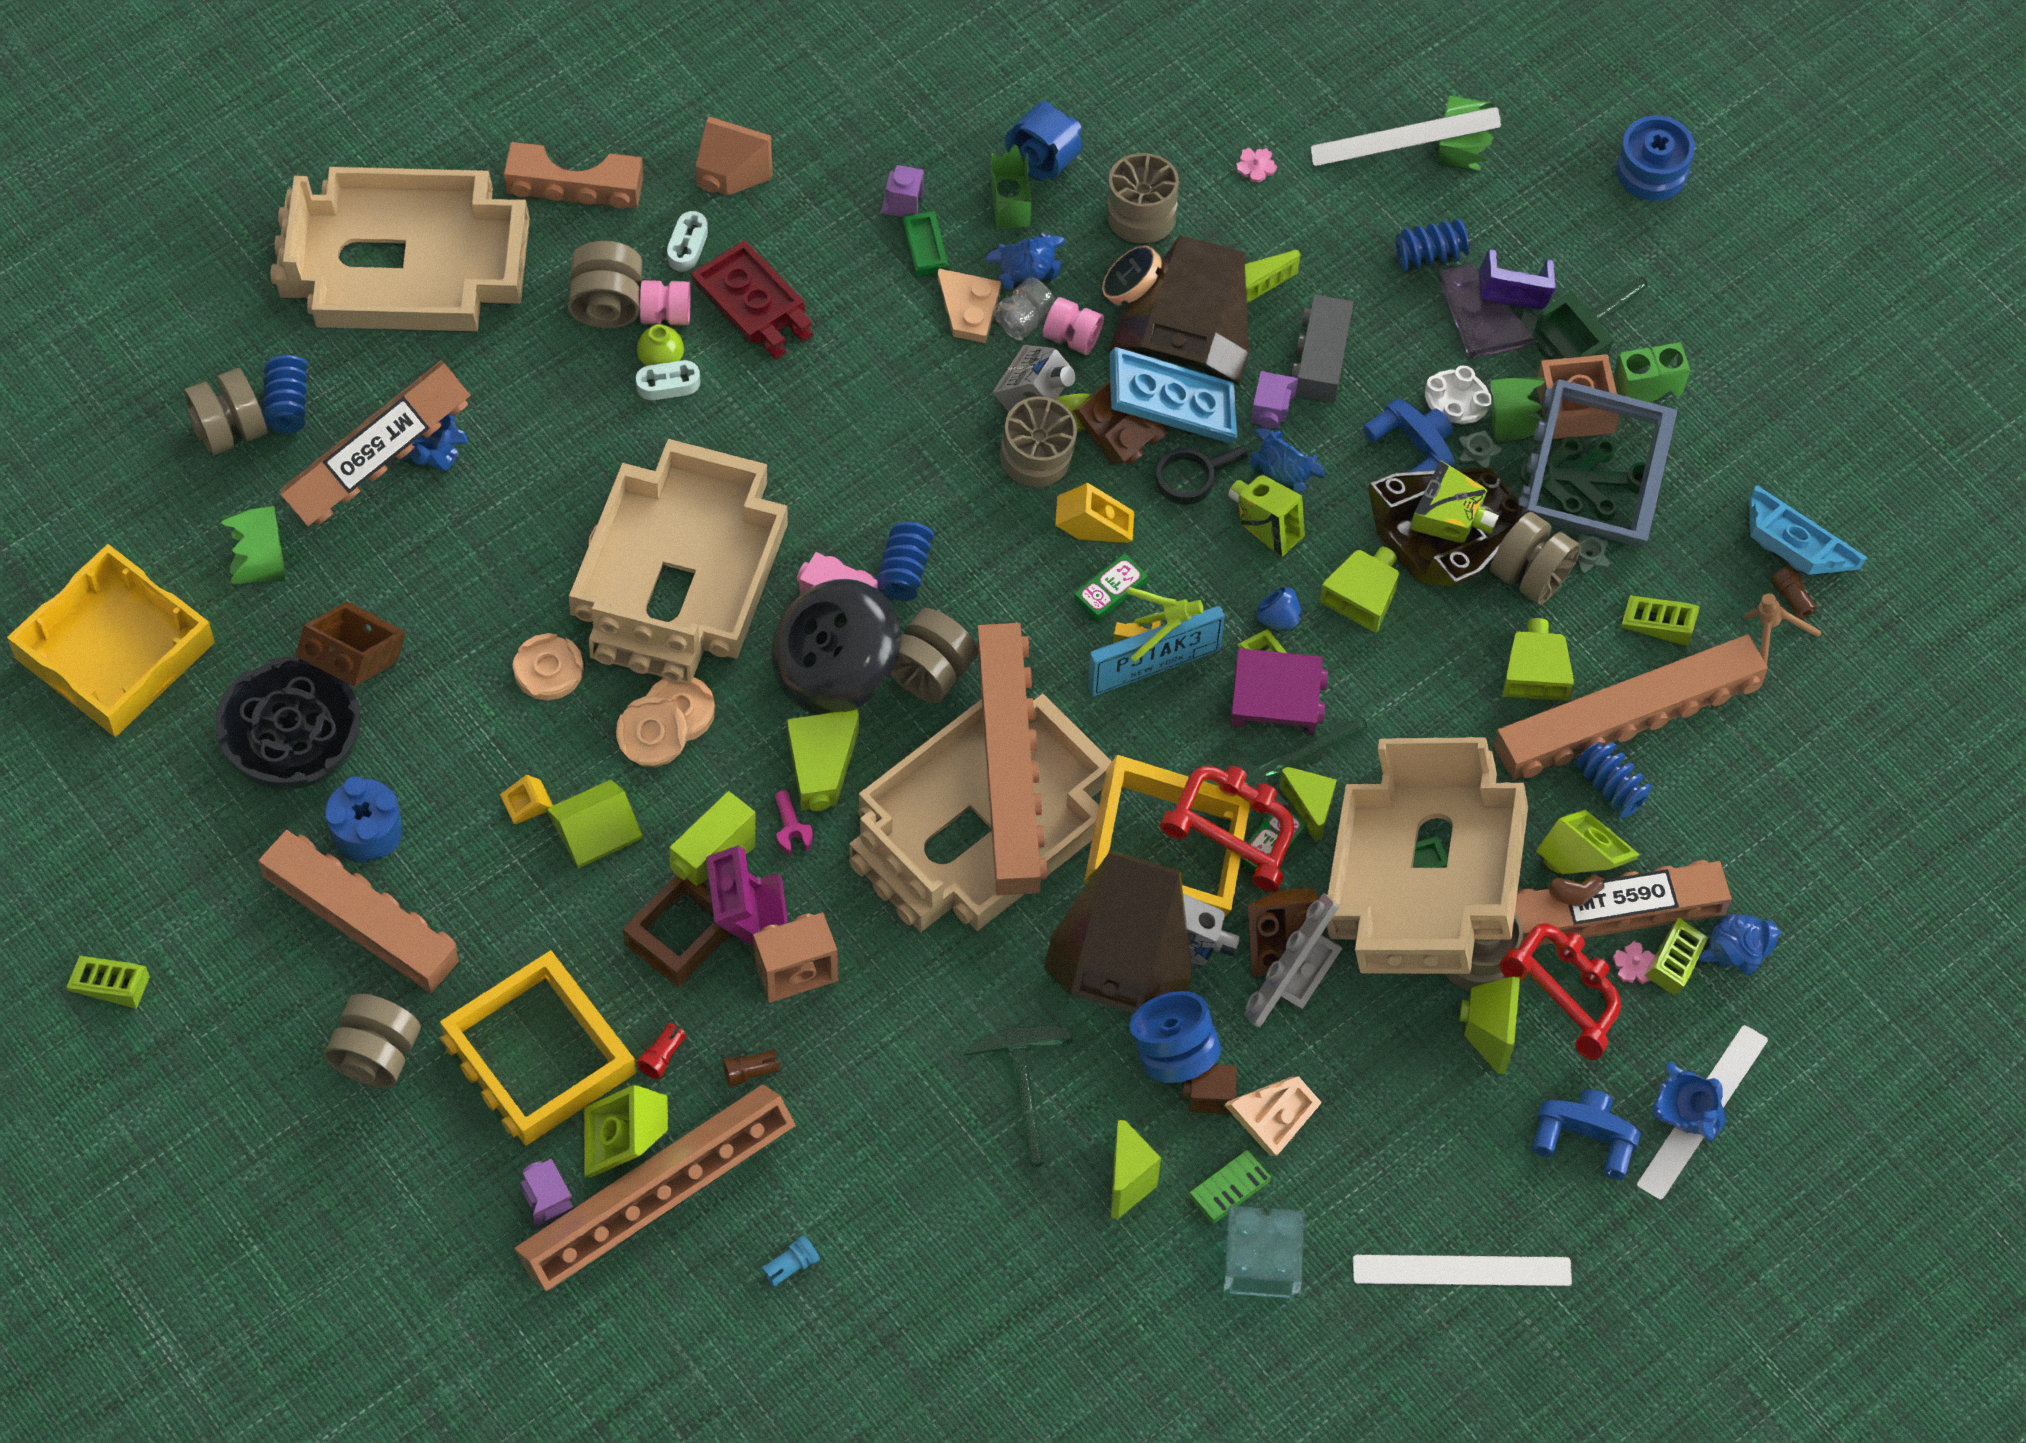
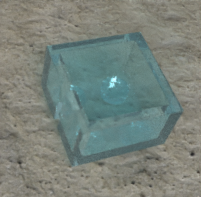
(1263, 1252)

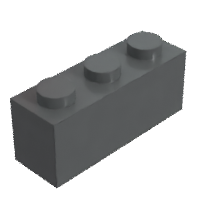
(1322, 348)

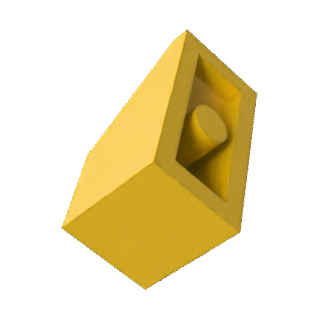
(1094, 515)

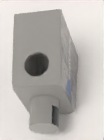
(1033, 374)
(1205, 931)

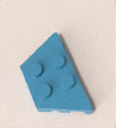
(1797, 538)

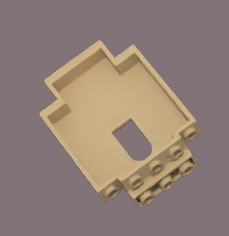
(456, 250)
(690, 515)
(945, 781)
(1427, 916)

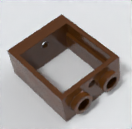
(348, 623)
(658, 955)

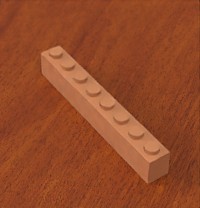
(1630, 707)
(1009, 759)
(654, 1187)

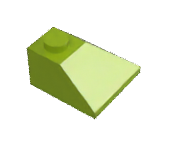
(1583, 845)
(1491, 1020)
(622, 1127)

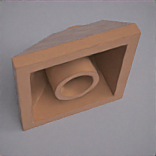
(732, 158)

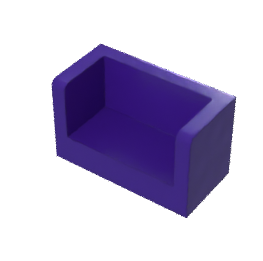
(1514, 286)

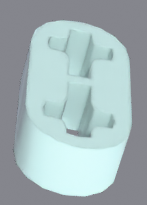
(693, 243)
(668, 380)

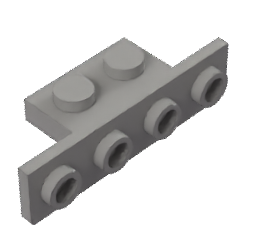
(1301, 966)

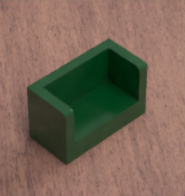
(1573, 329)

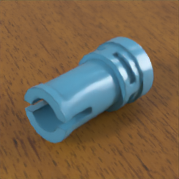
(798, 1256)

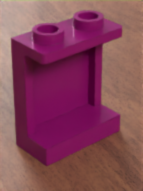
(1278, 689)
(742, 900)

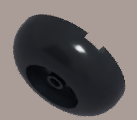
(848, 658)
(293, 693)

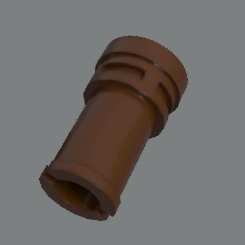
(1789, 585)
(740, 1069)

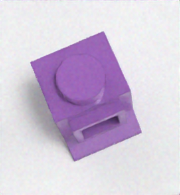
(903, 191)
(1273, 399)
(545, 1192)

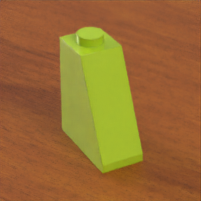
(821, 755)
(720, 828)

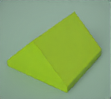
(595, 823)
(1134, 1170)

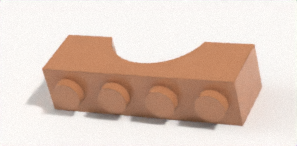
(611, 183)

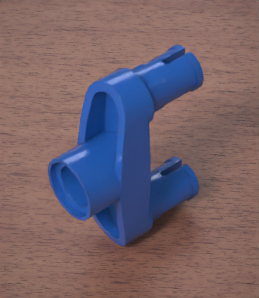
(1424, 432)
(1592, 1119)

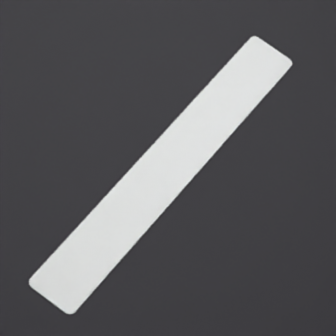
(1405, 136)
(1681, 1145)
(1462, 1270)

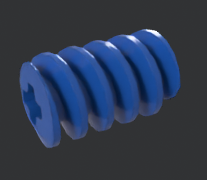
(1431, 242)
(284, 393)
(904, 560)
(1613, 778)

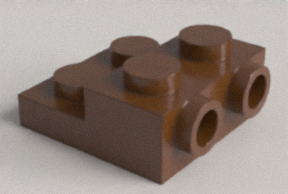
(1114, 431)

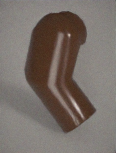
(1575, 893)

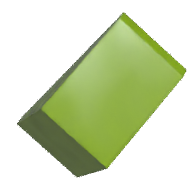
(1309, 796)

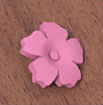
(1256, 165)
(1633, 963)

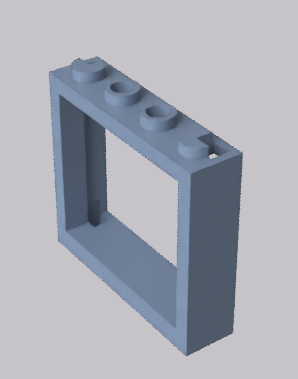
(1664, 424)

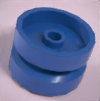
(1655, 158)
(1175, 1037)

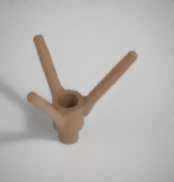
(1770, 616)

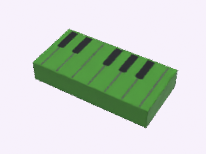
(1230, 1186)

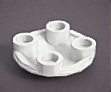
(1458, 395)

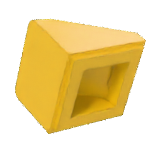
(526, 799)

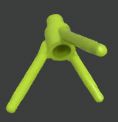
(1174, 613)

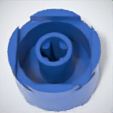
(1048, 139)
(364, 819)

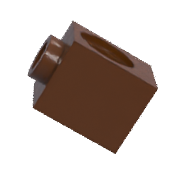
(1211, 1090)

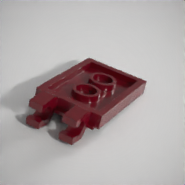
(753, 298)

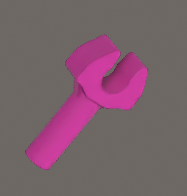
(791, 826)

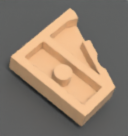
(969, 303)
(1275, 1112)

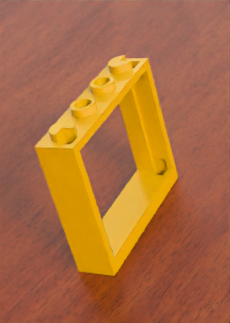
(1169, 787)
(529, 1128)

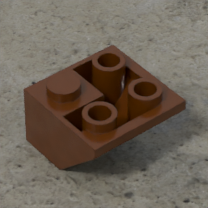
(1273, 922)

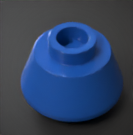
(1279, 609)

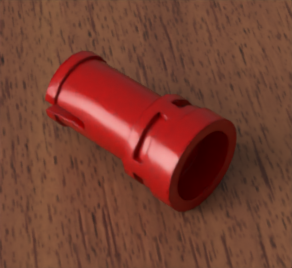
(656, 1058)

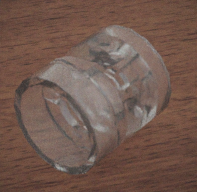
(1025, 309)

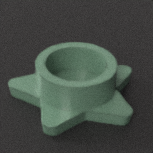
(1482, 441)
(1597, 548)

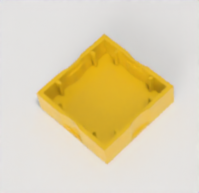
(111, 640)

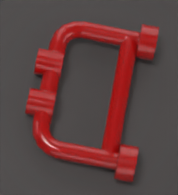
(1262, 799)
(1519, 963)

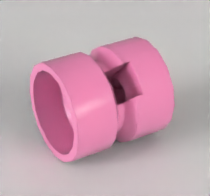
(665, 302)
(1073, 326)

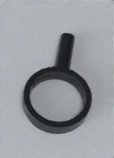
(1210, 465)

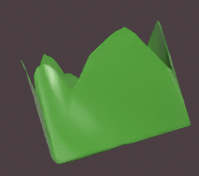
(1463, 149)
(1011, 211)
(1650, 385)
(1513, 408)
(259, 550)

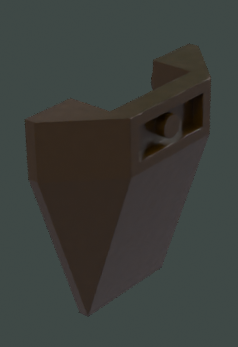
(1193, 310)
(1430, 557)
(1124, 936)

